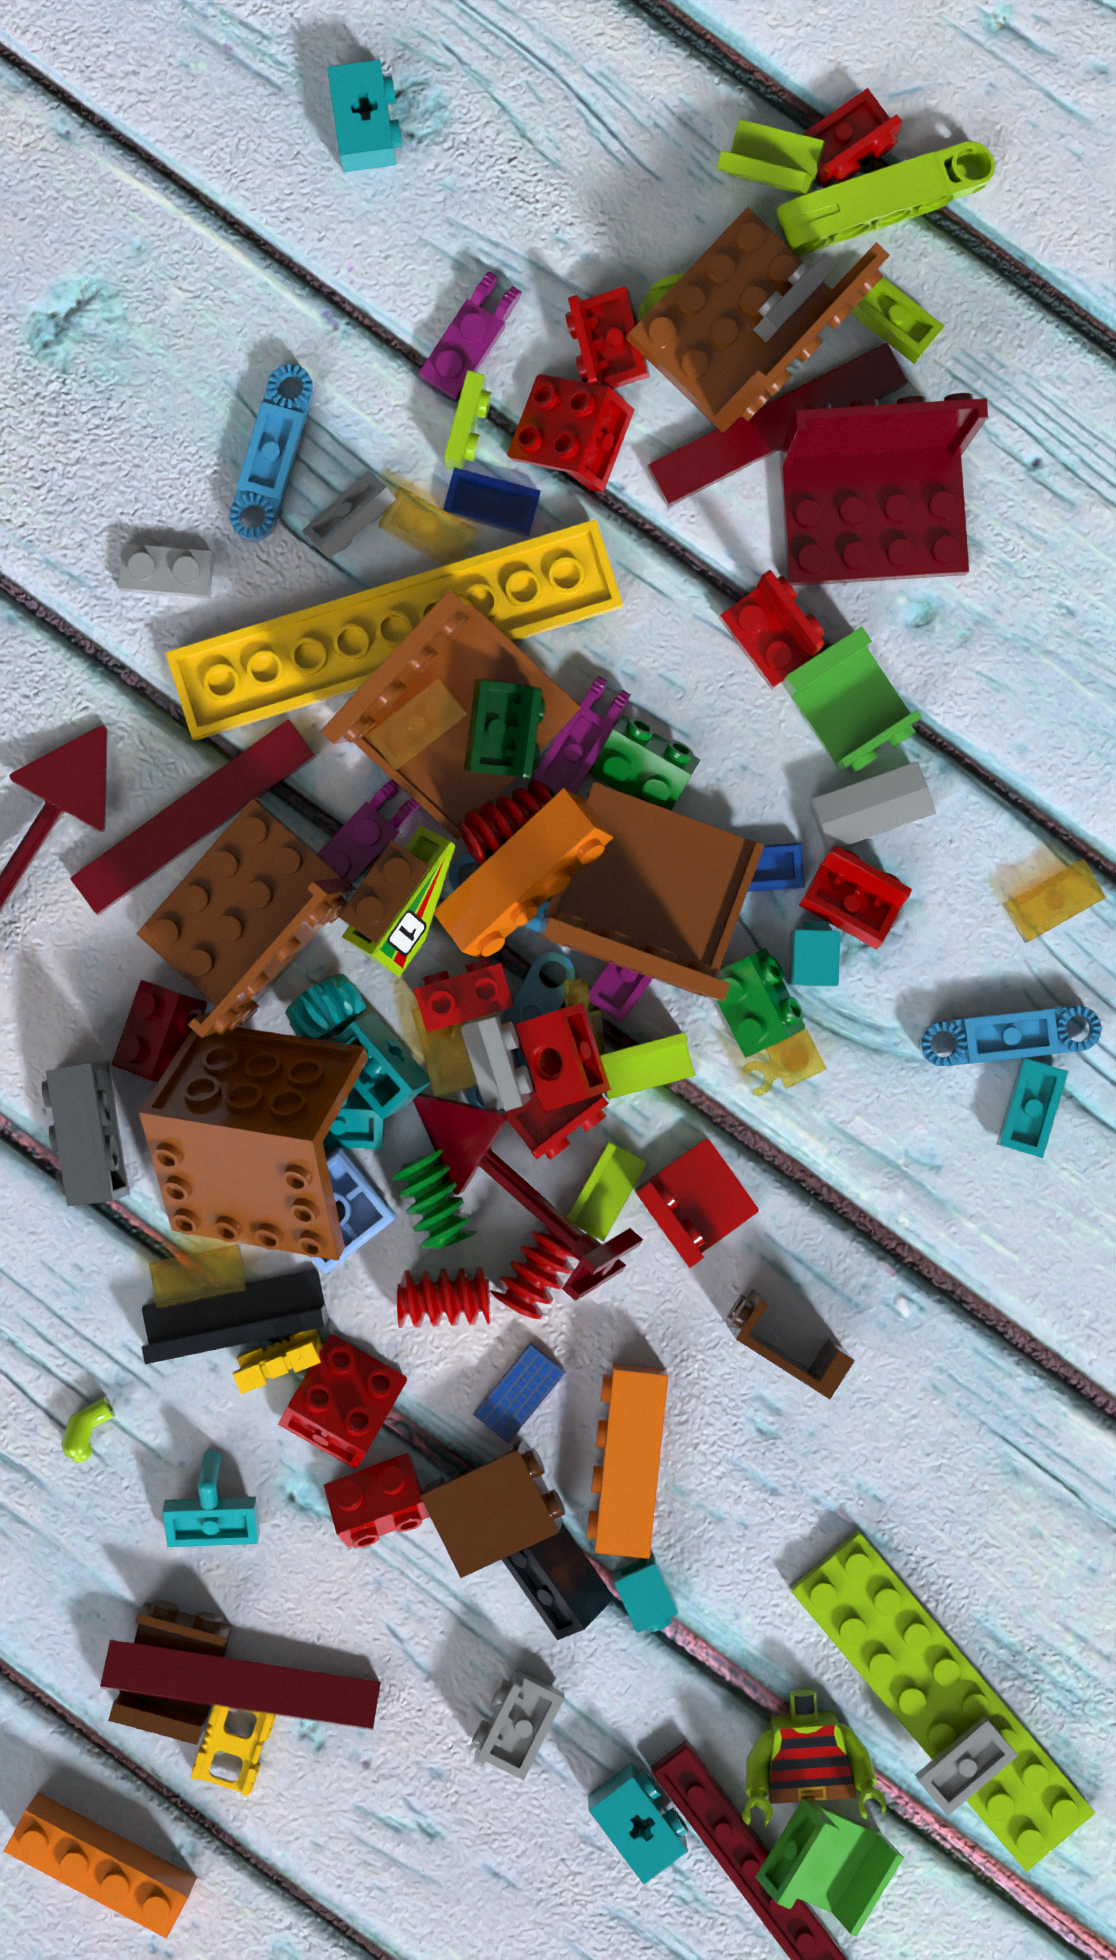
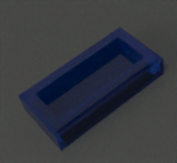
(492, 501)

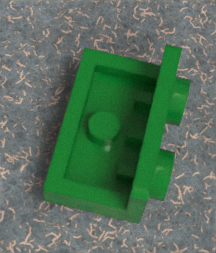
(645, 763)
(759, 1003)

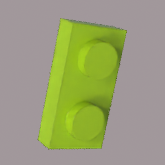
(898, 320)
(472, 404)

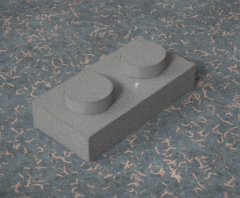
(805, 282)
(349, 515)
(166, 571)
(966, 1765)

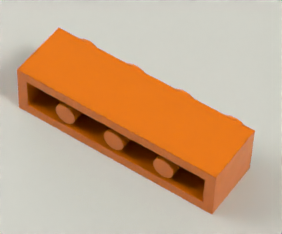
(523, 875)
(630, 1460)
(101, 1864)

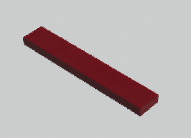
(747, 442)
(192, 817)
(240, 1685)
(740, 1853)

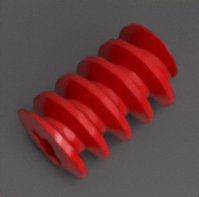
(500, 823)
(536, 1275)
(443, 1297)

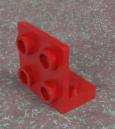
(572, 429)
(773, 629)
(696, 1201)
(343, 1401)

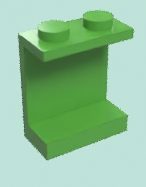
(850, 702)
(830, 1865)

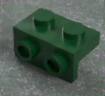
(504, 728)

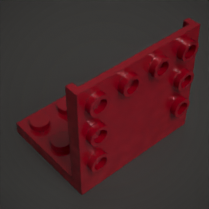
(877, 489)

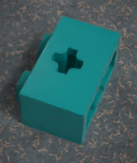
(356, 90)
(390, 1074)
(647, 1847)

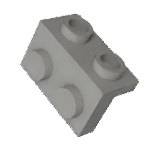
(495, 1062)
(518, 1724)

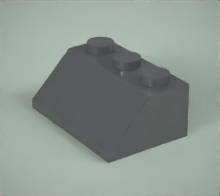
(86, 1133)

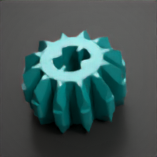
(325, 1008)

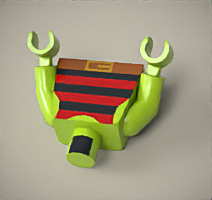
(808, 1759)

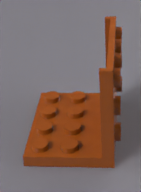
(705, 323)
(458, 647)
(656, 895)
(245, 915)
(243, 1136)

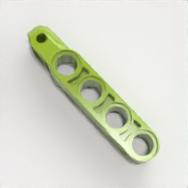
(884, 197)

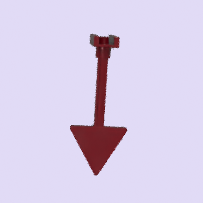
(69, 782)
(466, 1140)

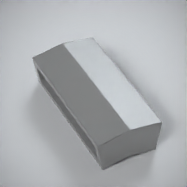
(872, 806)

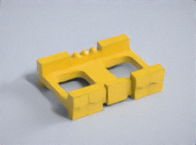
(258, 1365)
(246, 1748)

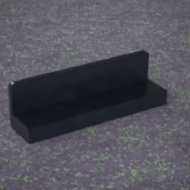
(262, 1312)
(560, 1583)

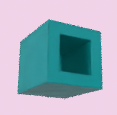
(814, 955)
(646, 1594)

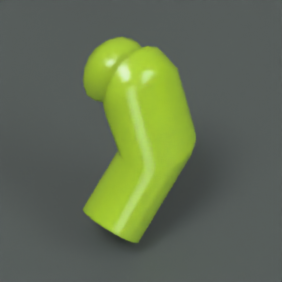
(79, 1429)

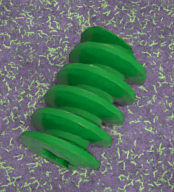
(433, 1201)

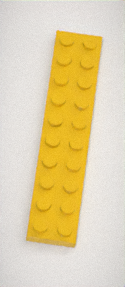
(345, 640)

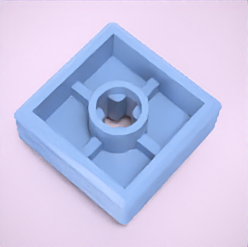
(364, 1207)

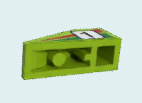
(413, 921)

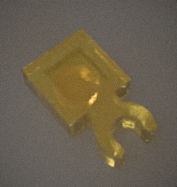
(790, 1061)

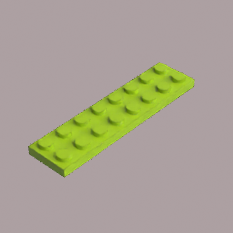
(938, 1694)

